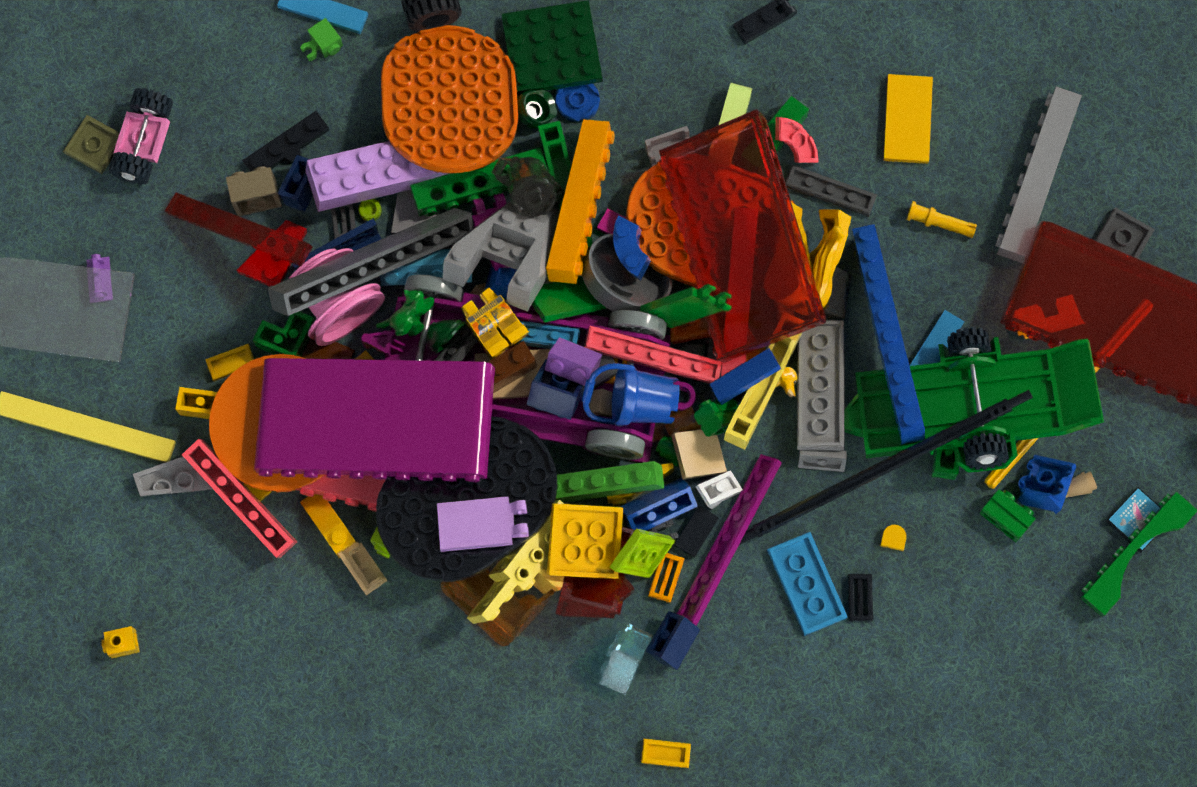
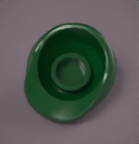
(536, 108)
(442, 332)

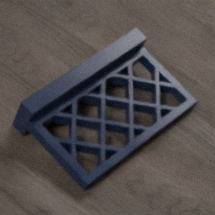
(354, 239)

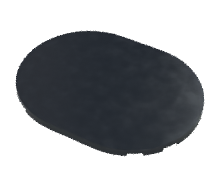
(408, 510)

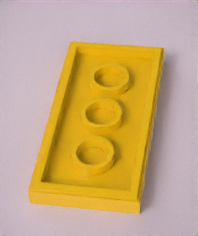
(908, 118)

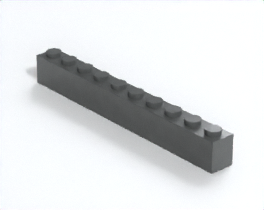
(370, 262)

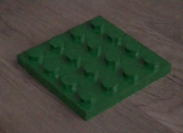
(552, 47)

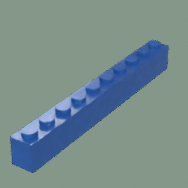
(888, 335)

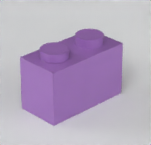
(572, 361)

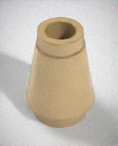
(1081, 485)

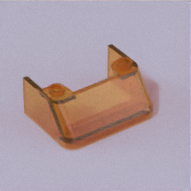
(513, 615)

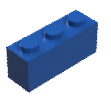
(659, 506)

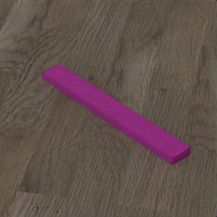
(729, 538)

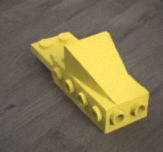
(517, 573)

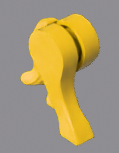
(830, 249)

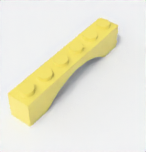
(757, 397)

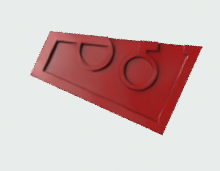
(266, 267)

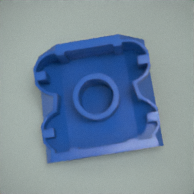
(1046, 483)

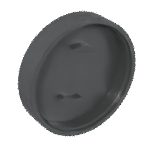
(614, 285)

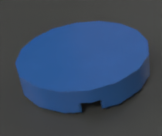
(578, 106)

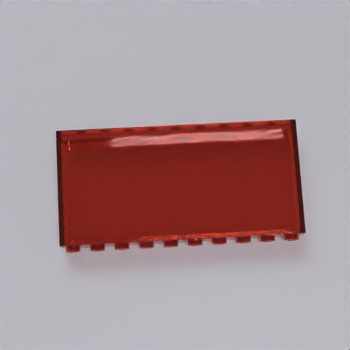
(742, 235)
(1130, 311)

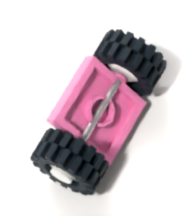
(141, 136)

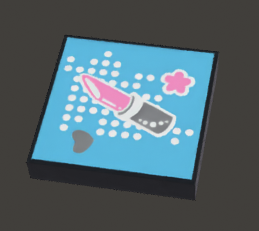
(1131, 515)

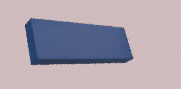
(745, 376)

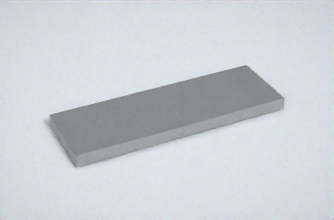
(821, 388)

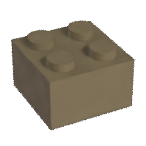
(253, 191)

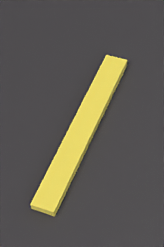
(86, 427)

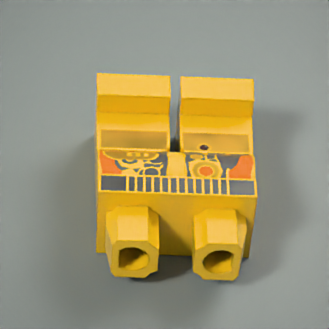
(491, 316)

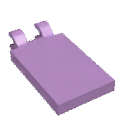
(480, 523)

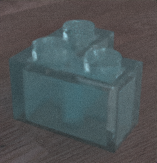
(625, 657)

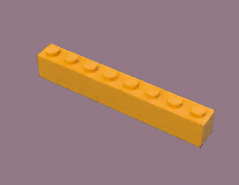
(579, 202)

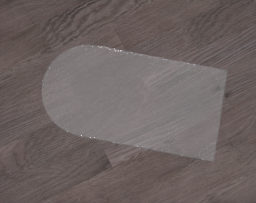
(64, 308)

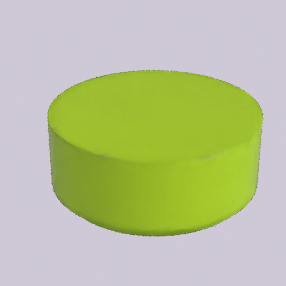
(370, 209)

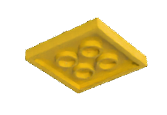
(584, 540)

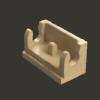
(362, 567)

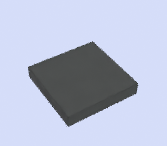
(1125, 233)

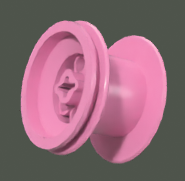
(345, 311)

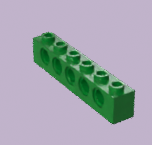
(445, 184)

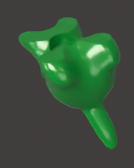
(407, 318)

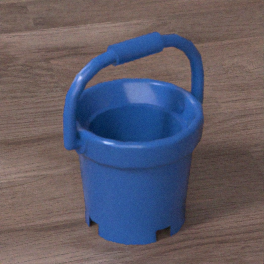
(635, 396)

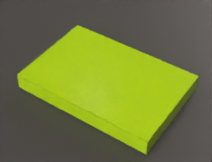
(642, 553)

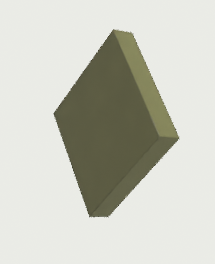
(93, 144)

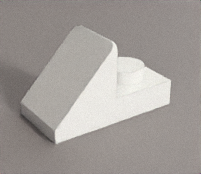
(719, 489)

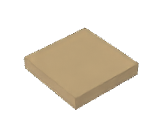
(698, 454)

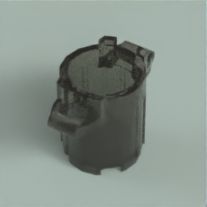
(529, 185)

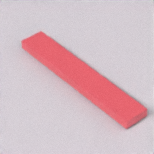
(652, 355)

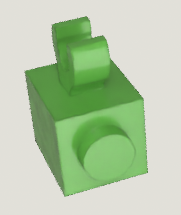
(322, 38)

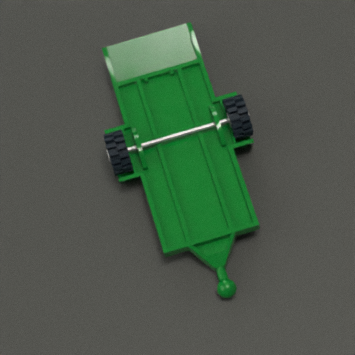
(977, 377)

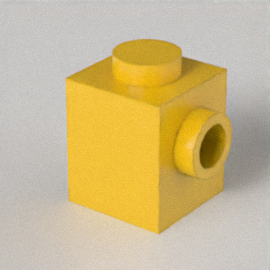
(120, 642)

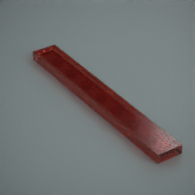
(239, 229)

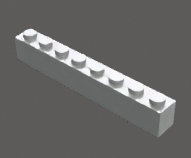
(1039, 174)

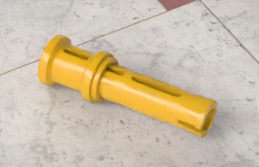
(931, 217)

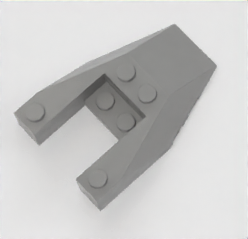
(511, 241)

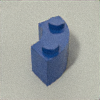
(627, 247)

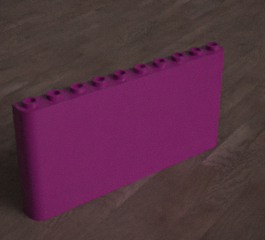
(375, 419)

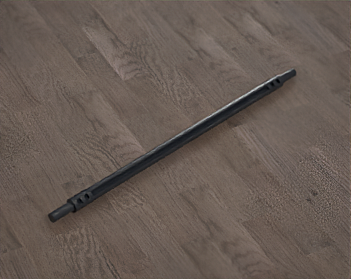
(885, 466)

